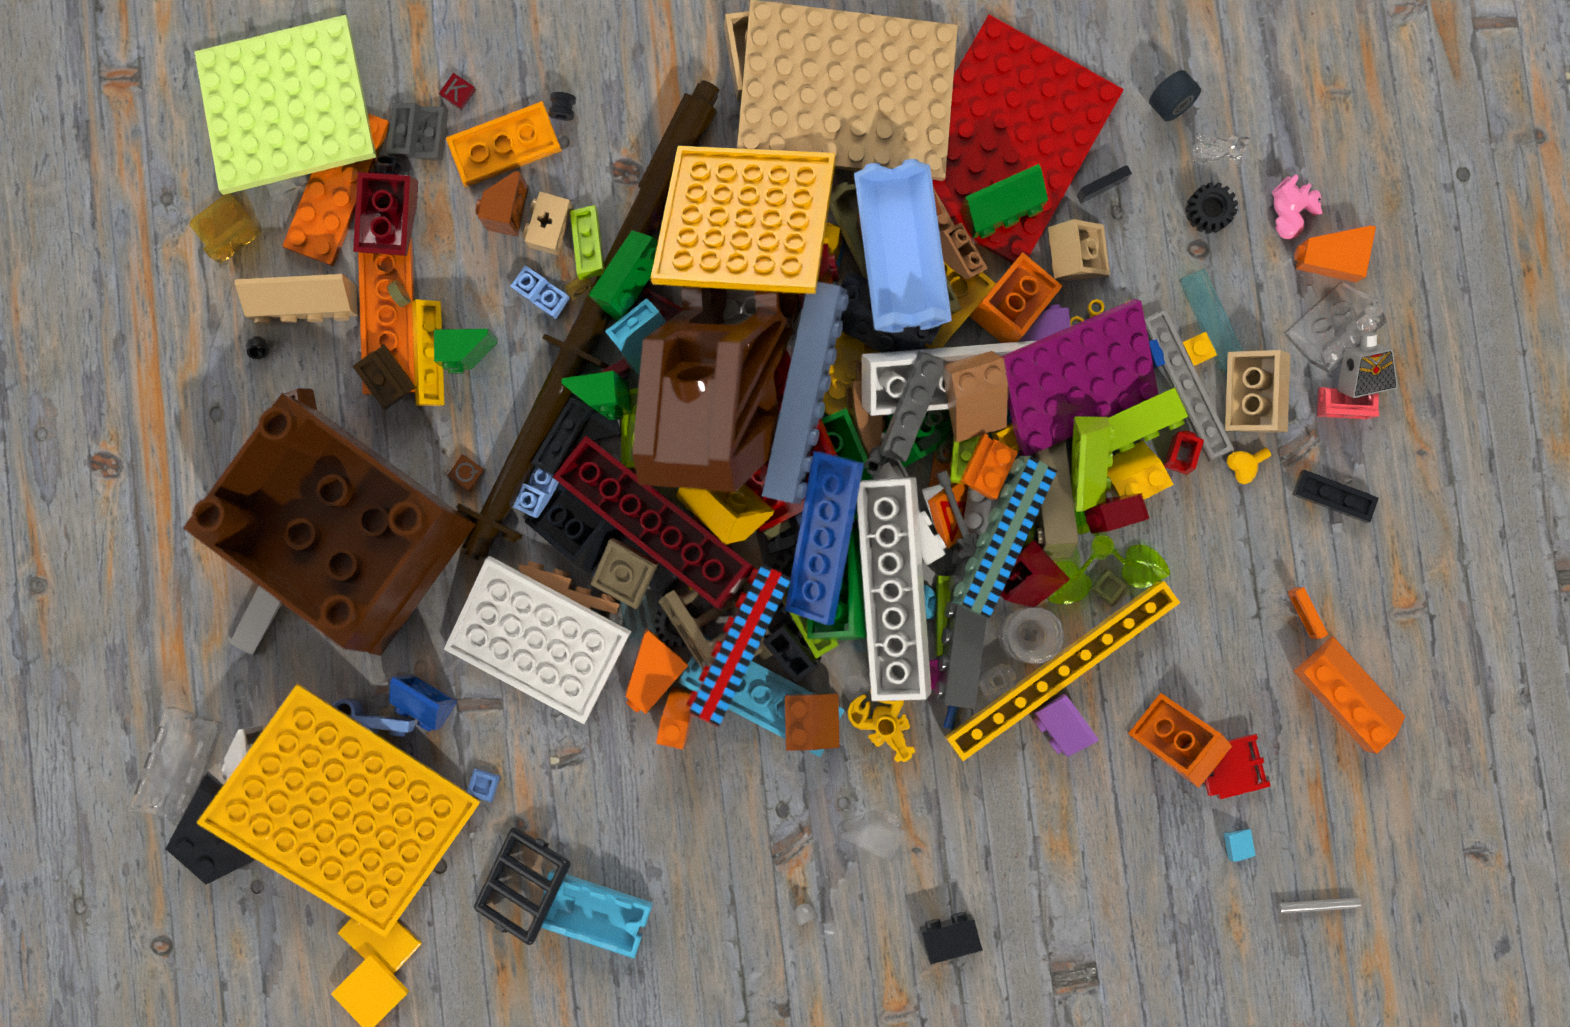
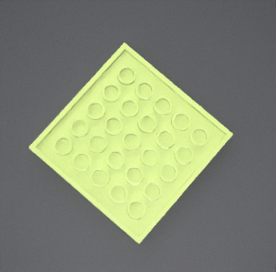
(284, 104)

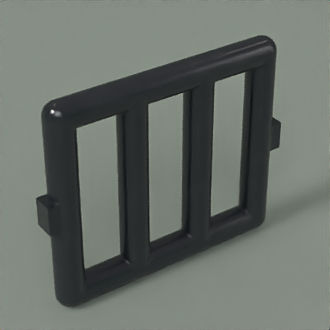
(551, 887)

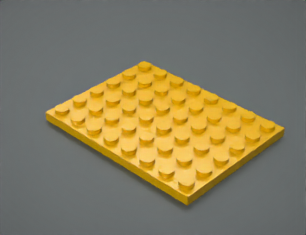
(339, 810)

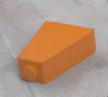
(1337, 254)
(652, 672)
(675, 720)

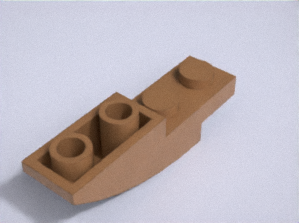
(958, 247)
(867, 427)
(562, 584)

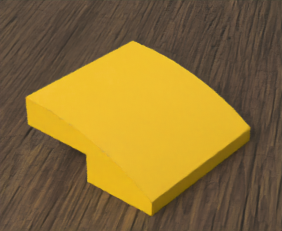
(370, 992)

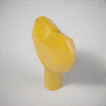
(1246, 464)

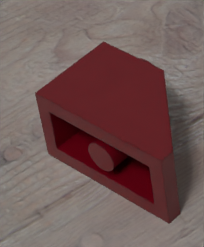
(1116, 513)

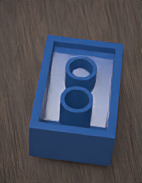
(421, 701)

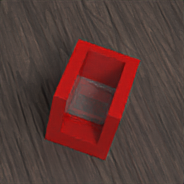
(1183, 452)

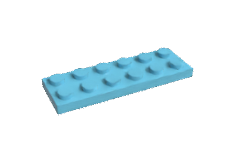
(757, 697)

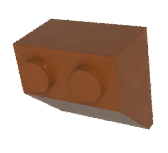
(503, 205)
(811, 721)

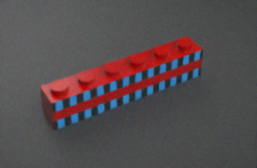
(738, 646)

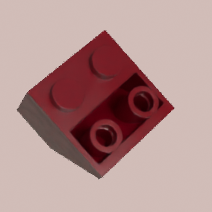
(1033, 577)

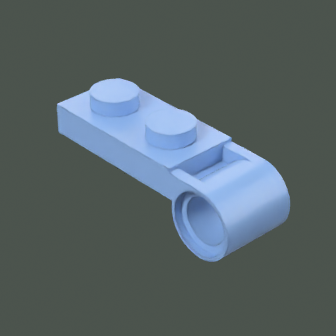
(396, 726)

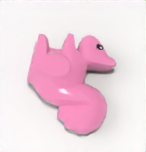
(1288, 204)

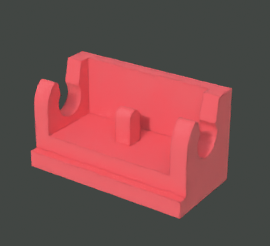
(1338, 405)

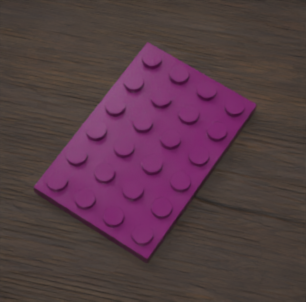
(1079, 372)

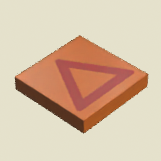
(943, 514)

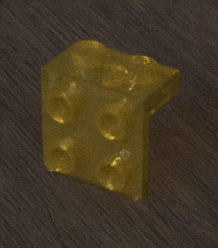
(224, 228)

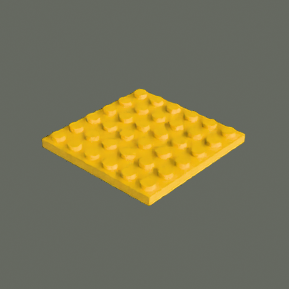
(745, 219)

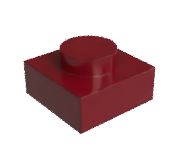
(621, 368)

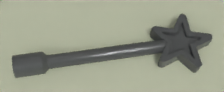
(968, 542)

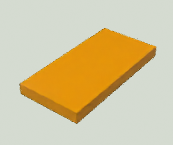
(503, 144)

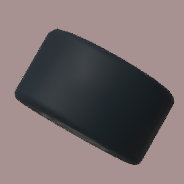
(1174, 95)

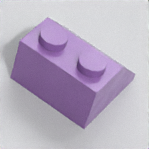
(1064, 725)

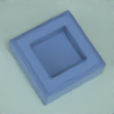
(483, 785)

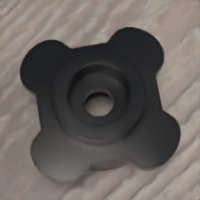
(385, 165)

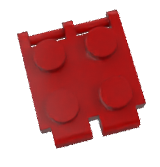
(1237, 771)

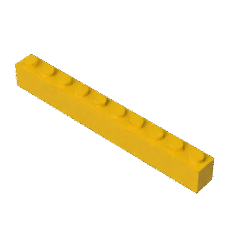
(1061, 670)

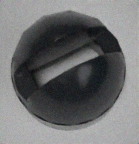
(253, 350)

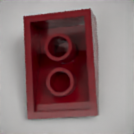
(384, 213)

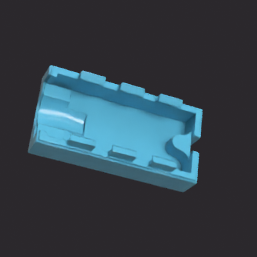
(597, 915)

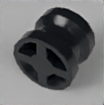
(562, 106)

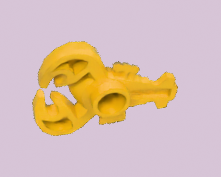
(885, 723)

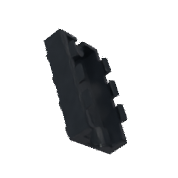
(859, 322)

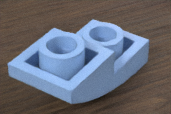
(540, 292)
(536, 494)

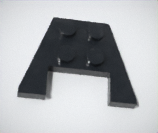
(200, 849)

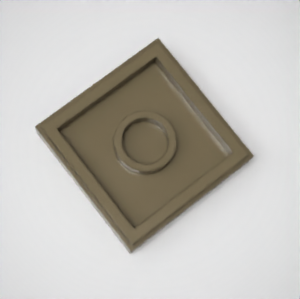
(624, 573)

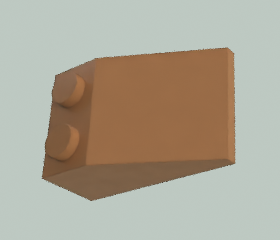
(976, 395)

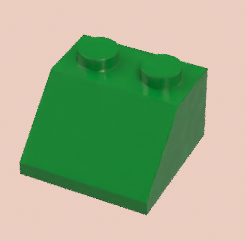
(462, 348)
(603, 392)

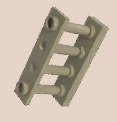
(690, 627)

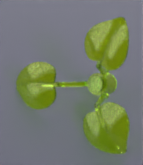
(1141, 568)

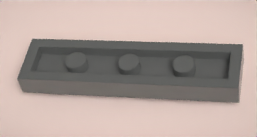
(912, 406)

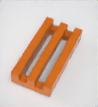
(1307, 613)

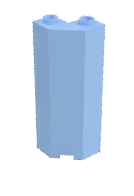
(902, 246)

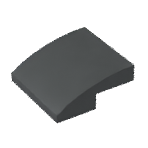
(417, 131)

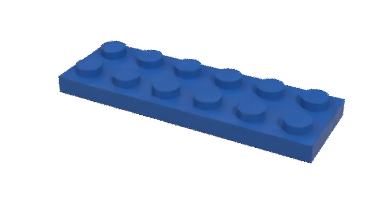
(824, 537)

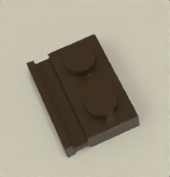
(384, 377)

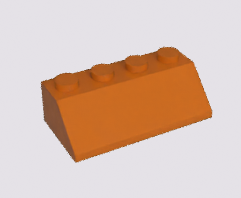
(1351, 696)

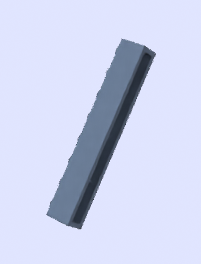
(804, 393)

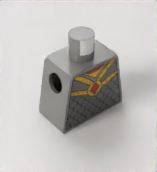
(1367, 368)

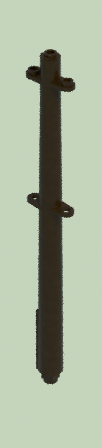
(685, 129)

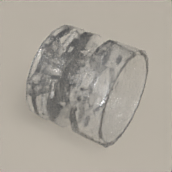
(1044, 640)

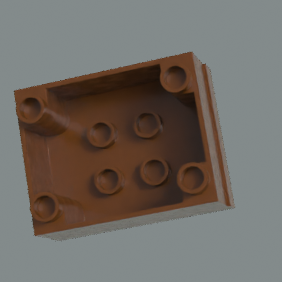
(328, 527)

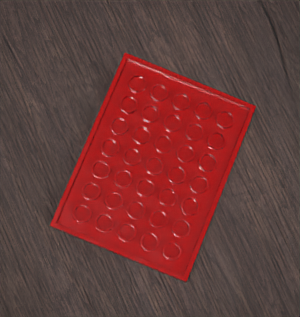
(1016, 110)

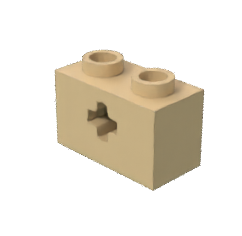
(552, 236)

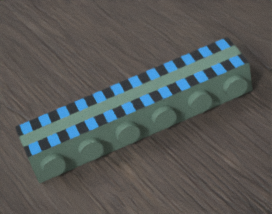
(1004, 536)

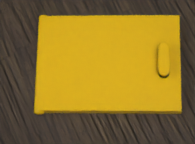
(390, 950)

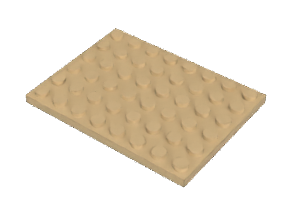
(847, 86)

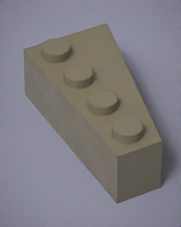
(1056, 518)

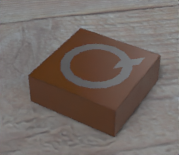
(466, 472)

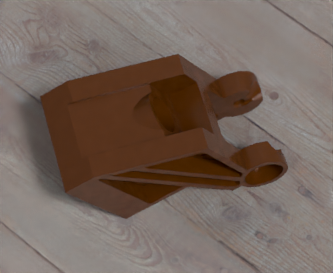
(710, 392)

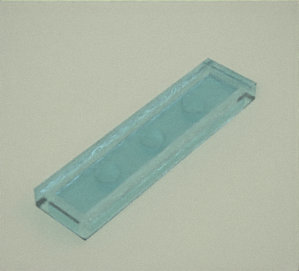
(1211, 315)

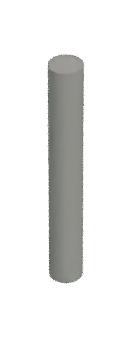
(1319, 905)

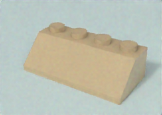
(297, 298)

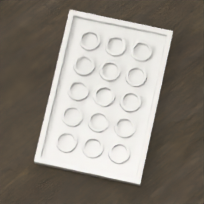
(537, 640)

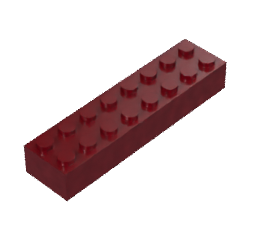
(654, 523)

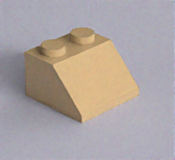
(1078, 250)

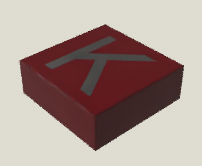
(457, 91)

